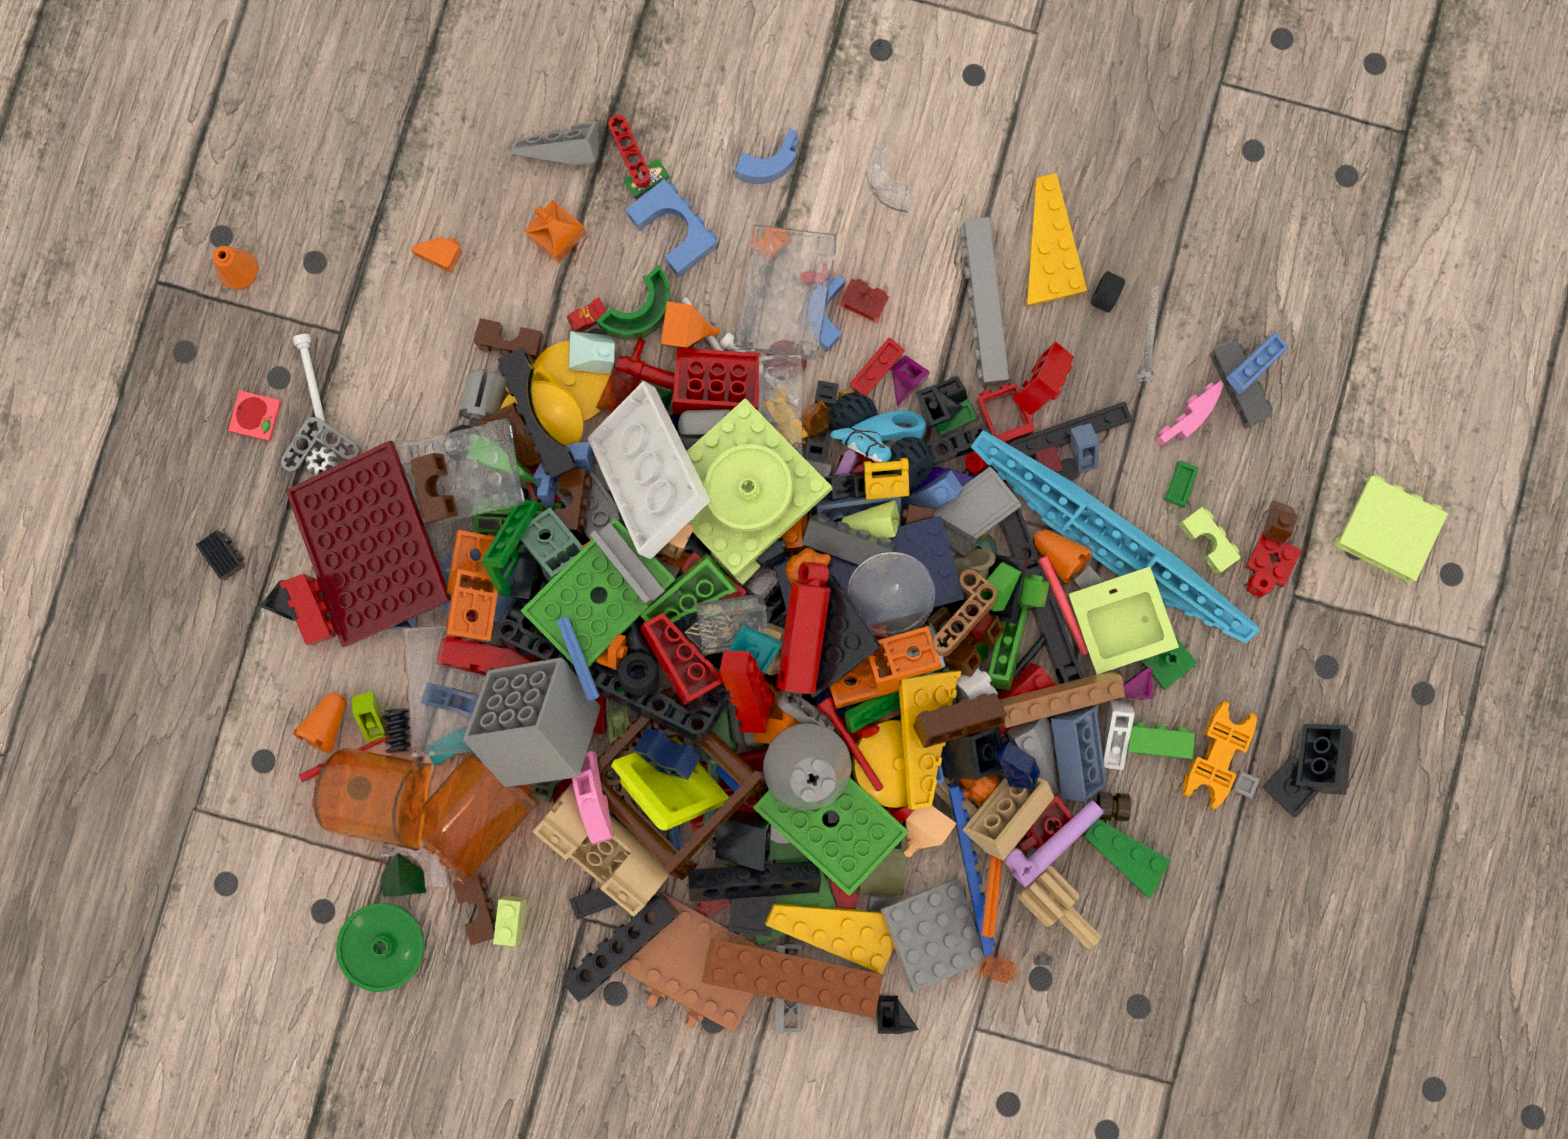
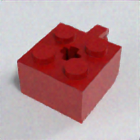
(1038, 832)

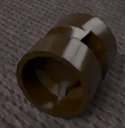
(1114, 806)

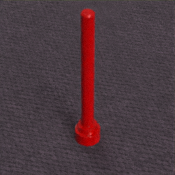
(828, 708)

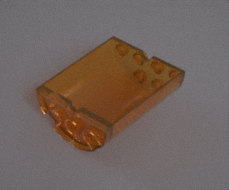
(372, 797)
(472, 817)

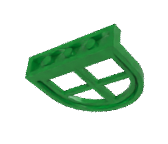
(505, 546)

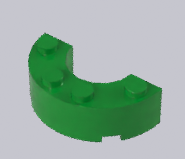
(645, 320)

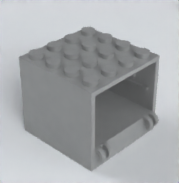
(532, 723)

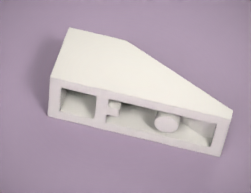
(1117, 733)

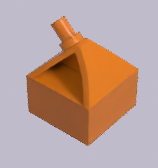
(555, 231)
(685, 326)
(777, 721)

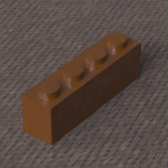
(959, 720)

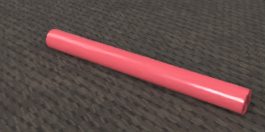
(1063, 603)

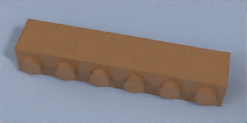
(1062, 698)

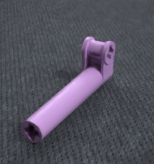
(1029, 869)

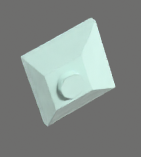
(591, 352)

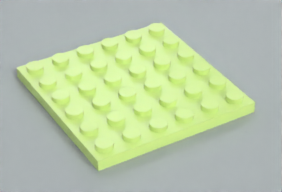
(740, 427)

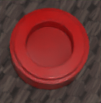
(975, 463)

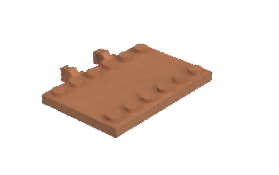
(676, 963)

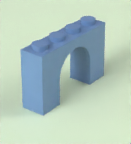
(664, 200)

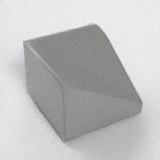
(1087, 578)

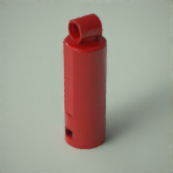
(804, 630)

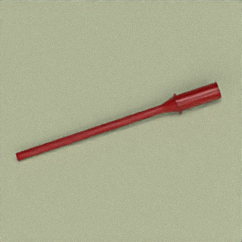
(316, 770)

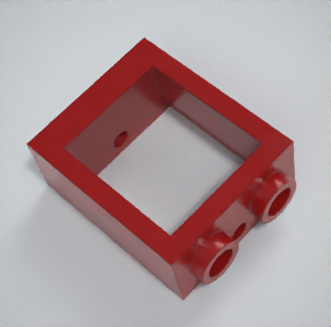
(1005, 390)

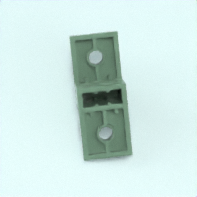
(557, 550)

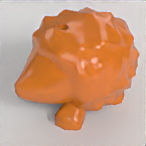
(806, 555)
(979, 790)

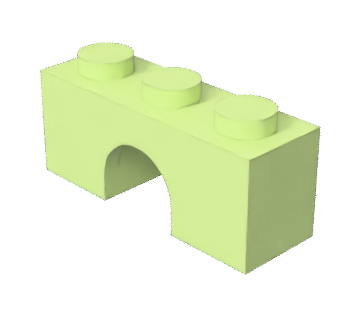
(1222, 552)

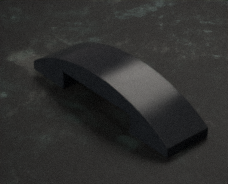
(817, 444)

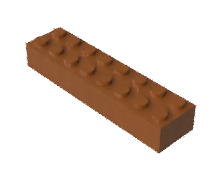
(792, 978)

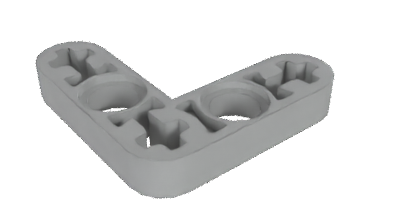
(321, 436)
(795, 708)

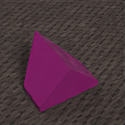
(907, 377)
(1140, 685)

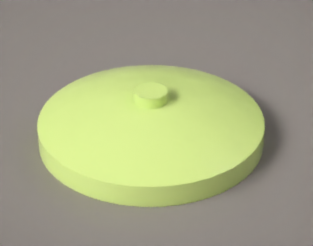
(748, 487)

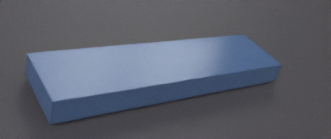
(1257, 362)

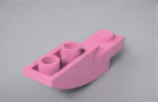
(1197, 411)
(592, 802)

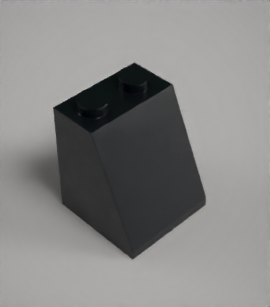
(972, 755)
(744, 840)

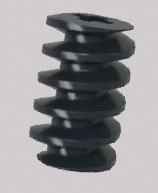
(397, 730)

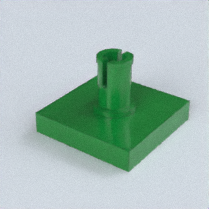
(1170, 665)

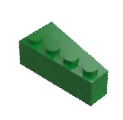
(1131, 858)

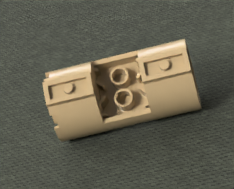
(621, 864)

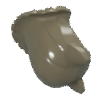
(977, 560)

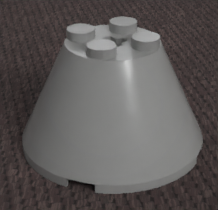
(807, 766)

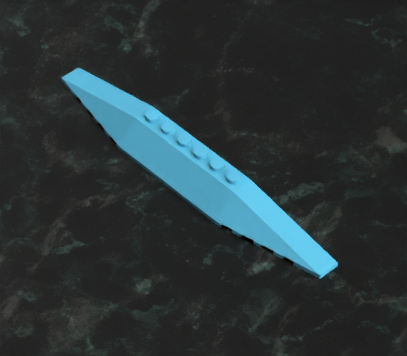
(1111, 537)

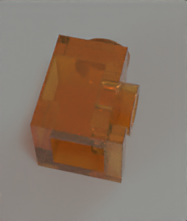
(990, 969)

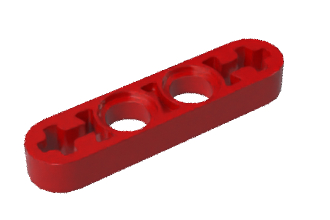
(628, 151)

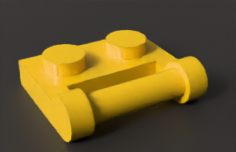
(886, 485)

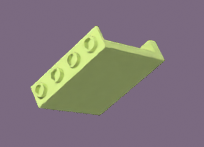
(1392, 529)

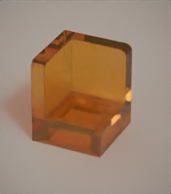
(816, 418)

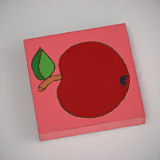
(254, 415)

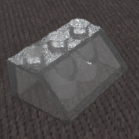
(722, 619)

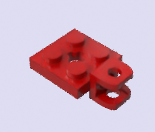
(1267, 573)

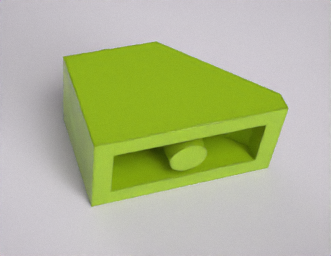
(368, 716)

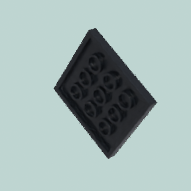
(845, 639)

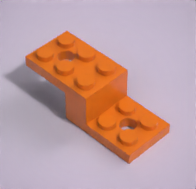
(470, 588)
(887, 666)

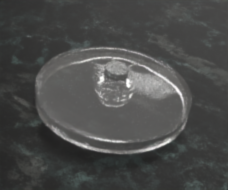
(892, 593)

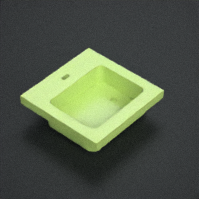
(1123, 624)

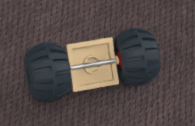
(856, 408)

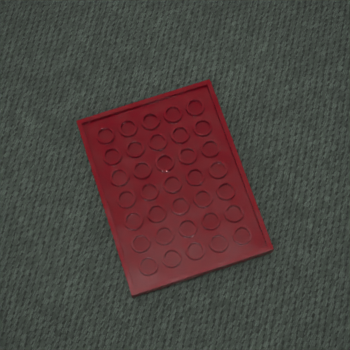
(368, 544)

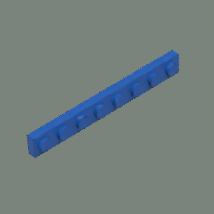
(969, 860)

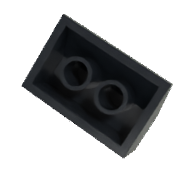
(1325, 758)

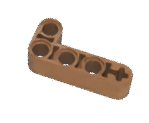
(961, 617)

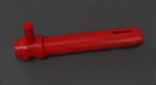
(640, 370)

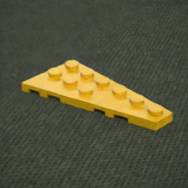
(921, 764)
(844, 932)

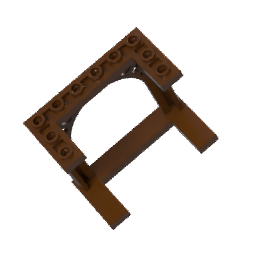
(676, 862)

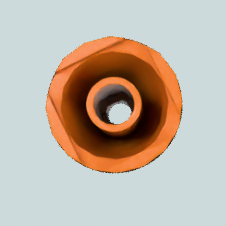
(235, 267)
(1064, 554)
(323, 723)

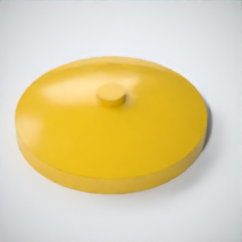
(584, 386)
(556, 411)
(886, 757)

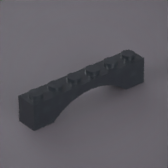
(519, 374)

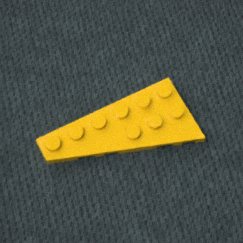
(1054, 259)

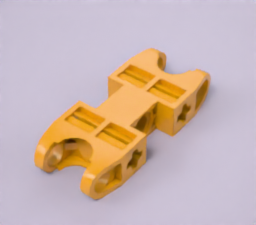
(1219, 754)

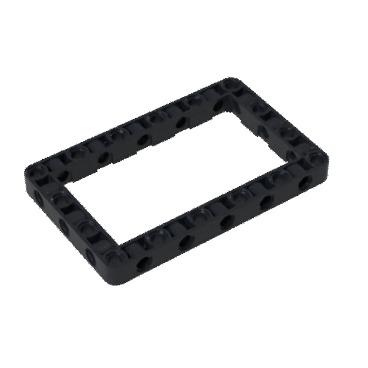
(606, 682)

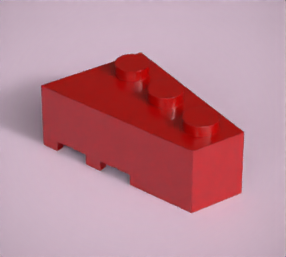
(1046, 379)
(309, 609)

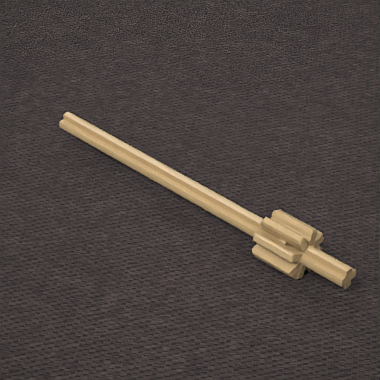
(1048, 896)

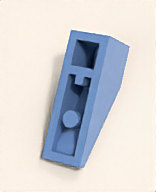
(936, 492)

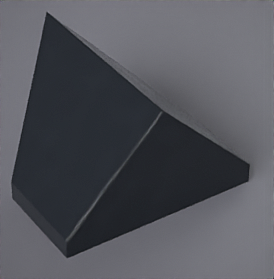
(936, 406)
(277, 602)
(892, 1017)

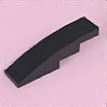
(847, 484)
(527, 574)

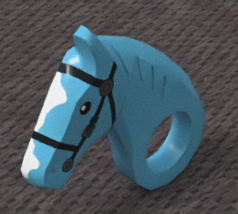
(869, 434)

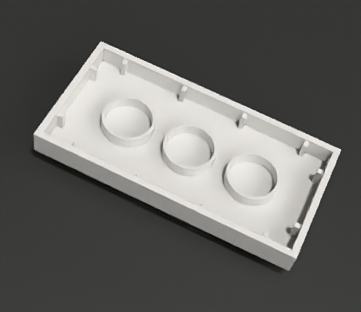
(648, 470)

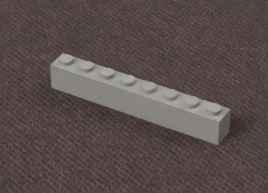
(985, 301)

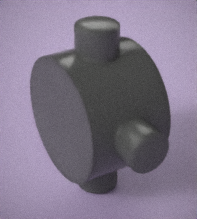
(1043, 959)

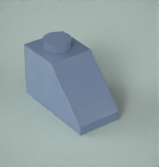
(1084, 447)

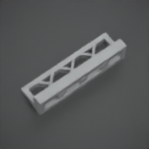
(628, 564)
(779, 1011)

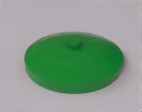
(380, 947)

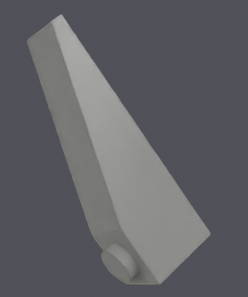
(572, 146)
(1038, 741)

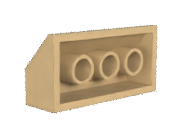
(1007, 817)

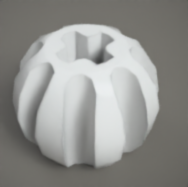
(317, 457)

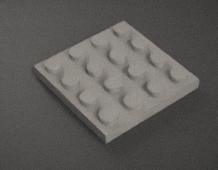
(934, 935)

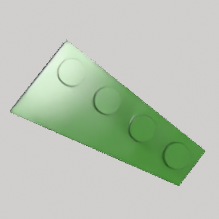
(698, 584)

